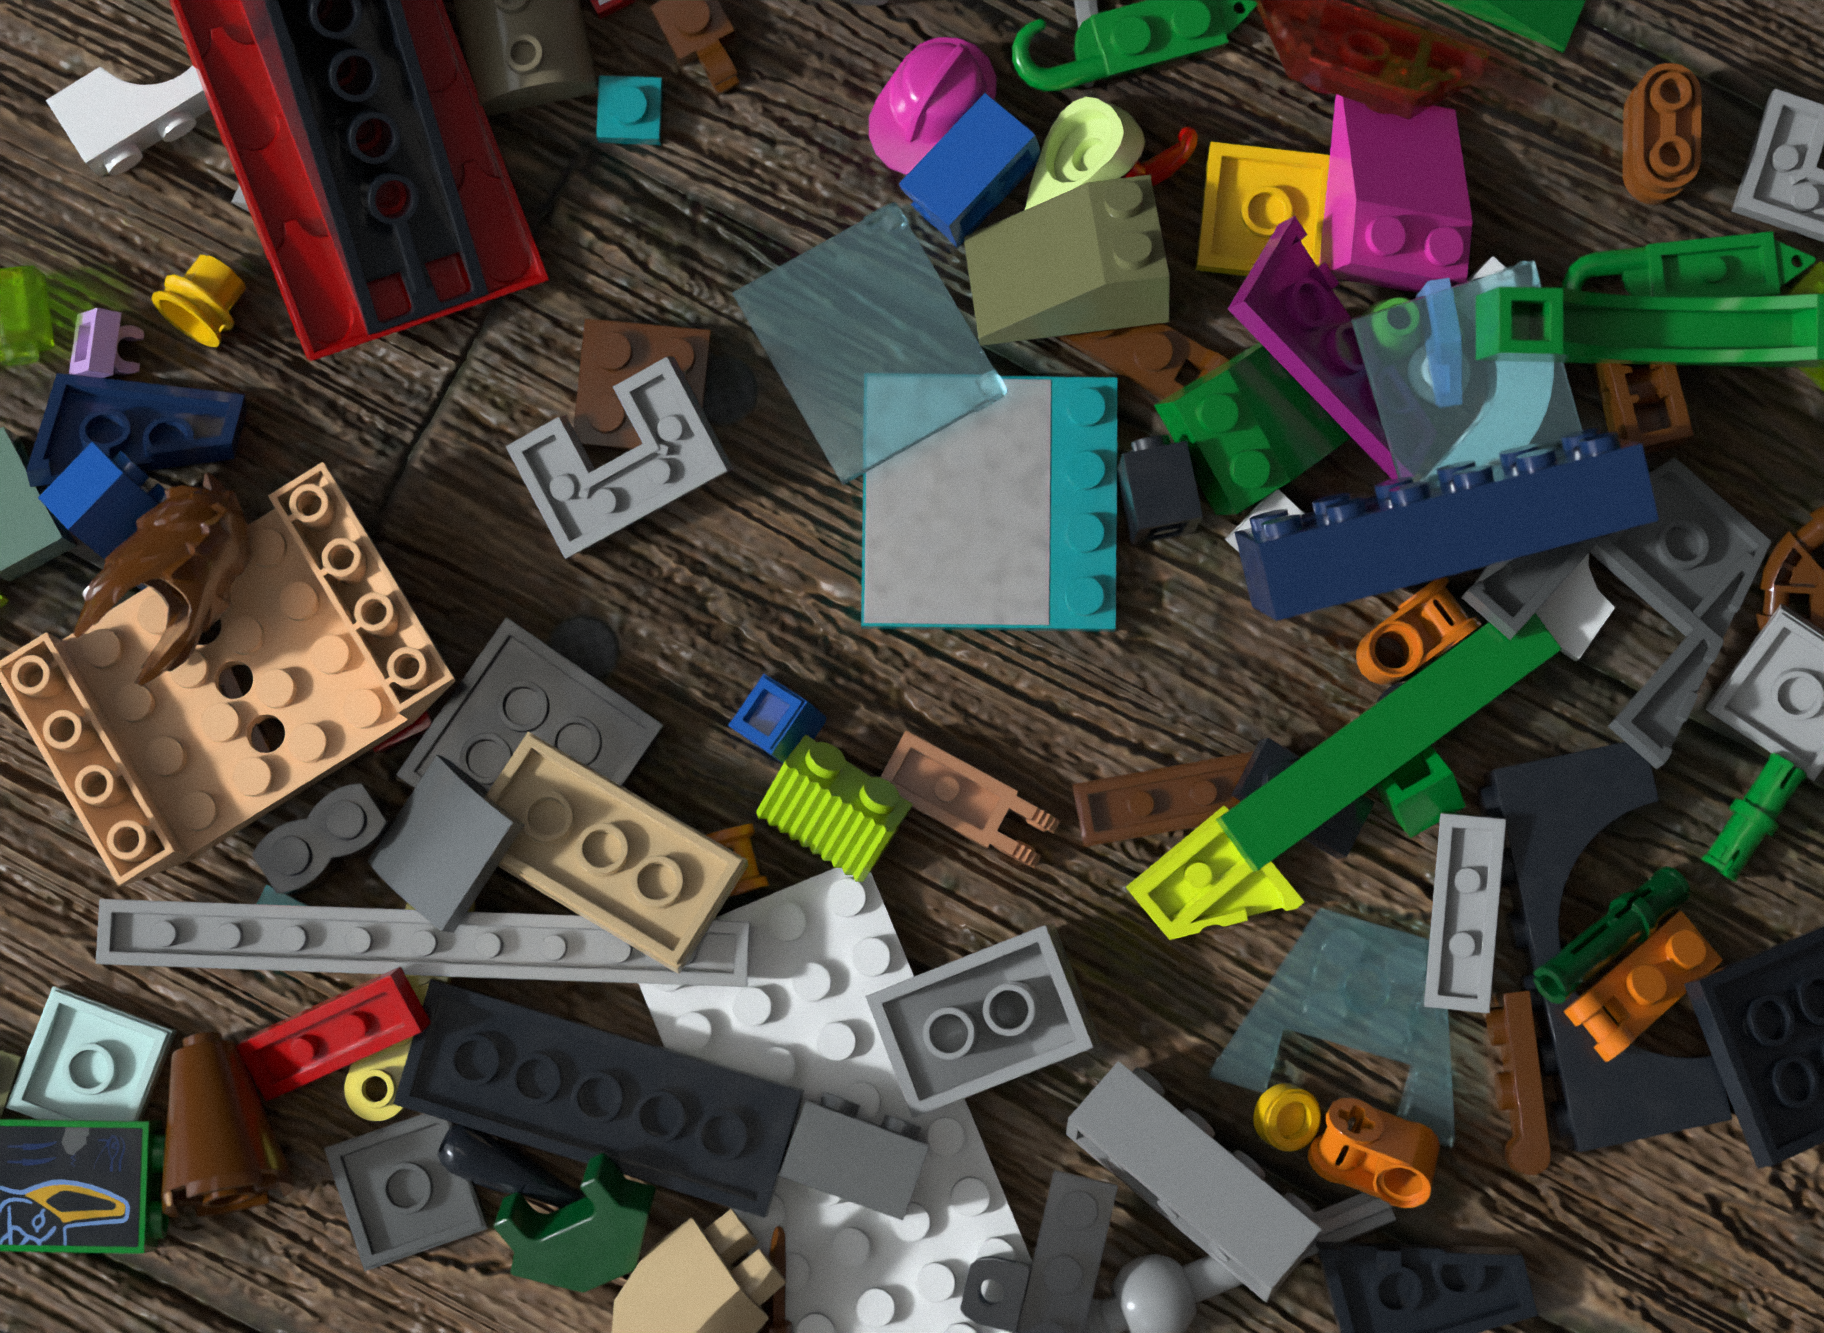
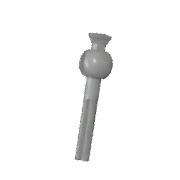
(1162, 1295)

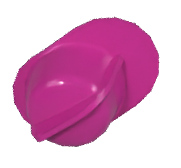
(927, 99)

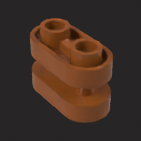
(1662, 133)

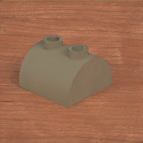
(525, 51)

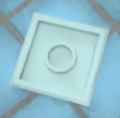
(90, 1062)

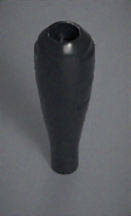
(501, 1167)

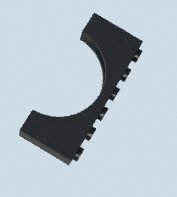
(1551, 817)

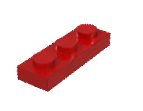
(333, 1034)

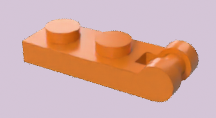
(1643, 985)

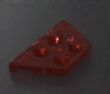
(1368, 55)

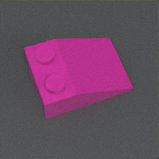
(1396, 198)

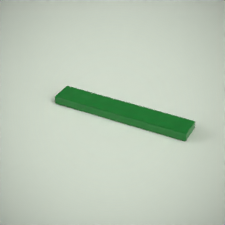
(1383, 739)

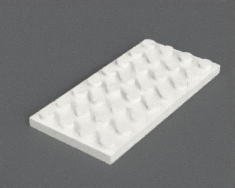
(811, 1028)

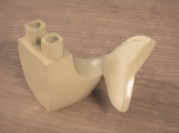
(693, 1287)

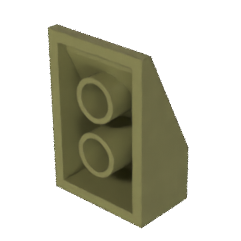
(1071, 265)

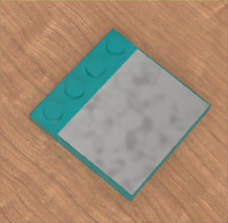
(1000, 517)

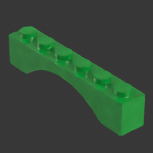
(1631, 329)

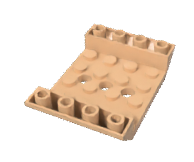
(174, 761)

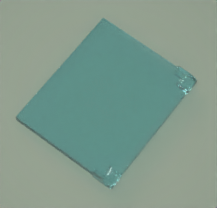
(869, 343)
(1443, 402)

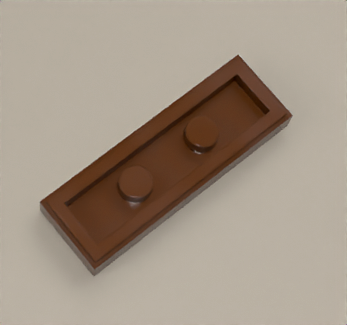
(1156, 799)

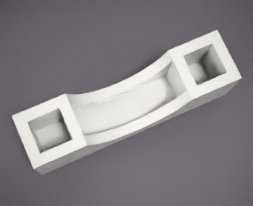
(120, 119)

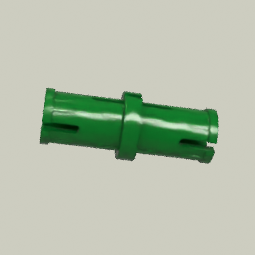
(1754, 817)

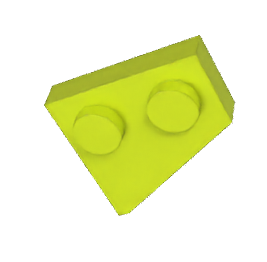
(1208, 884)

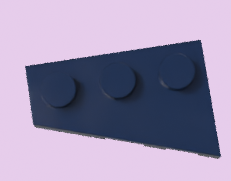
(144, 420)

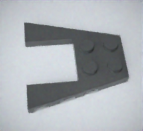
(1685, 566)

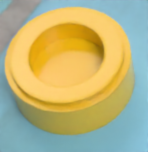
(1287, 1117)

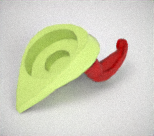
(1099, 144)

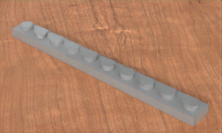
(391, 938)

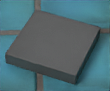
(400, 1193)

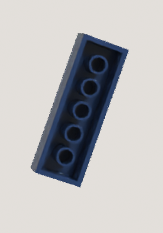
(1446, 524)

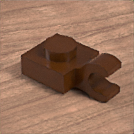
(697, 32)

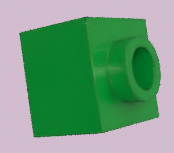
(1420, 792)

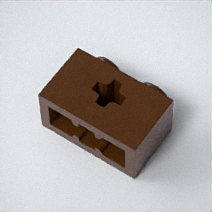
(1644, 404)

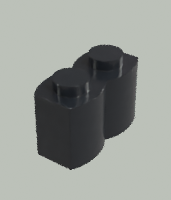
(312, 849)

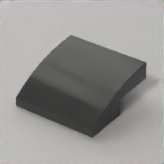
(444, 844)

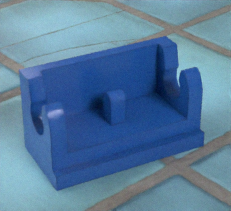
(971, 169)

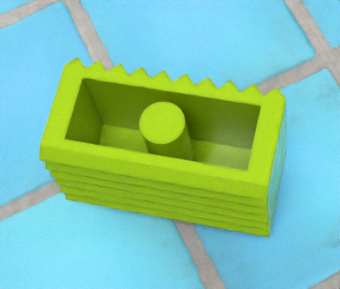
(834, 807)

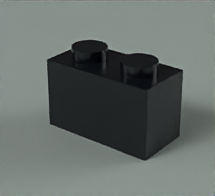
(1158, 490)

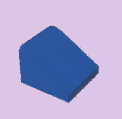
(776, 718)

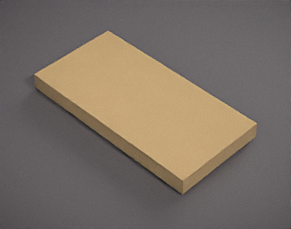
(612, 854)

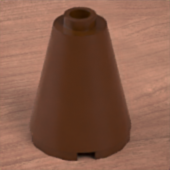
(217, 1133)

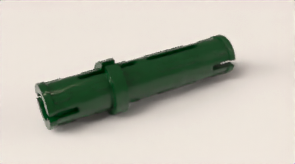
(1629, 920)

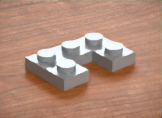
(1782, 170)
(592, 504)

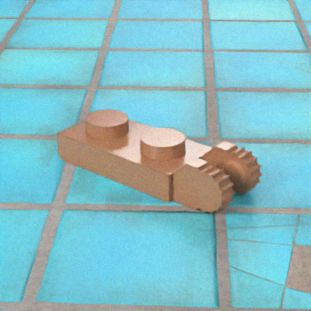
(962, 797)

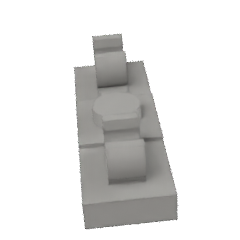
(1465, 912)

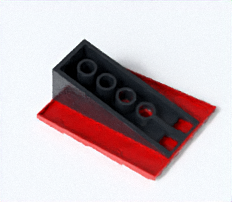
(361, 161)

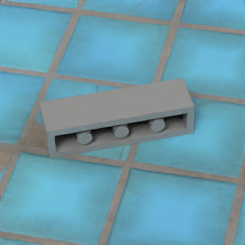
(1194, 1180)

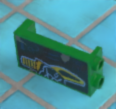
(81, 1186)

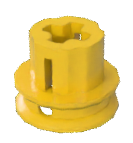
(201, 300)

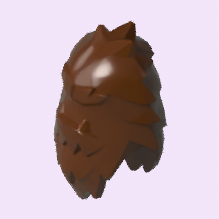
(188, 555)

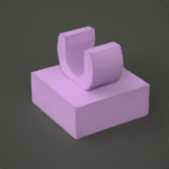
(97, 342)

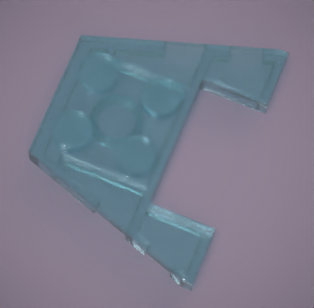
(1360, 991)

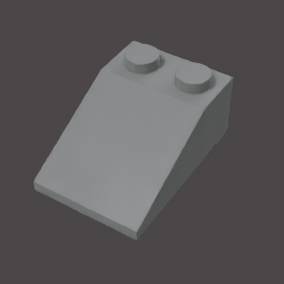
(983, 1020)

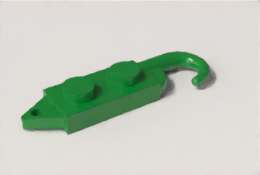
(1132, 40)
(1697, 267)

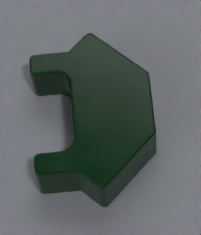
(585, 1240)

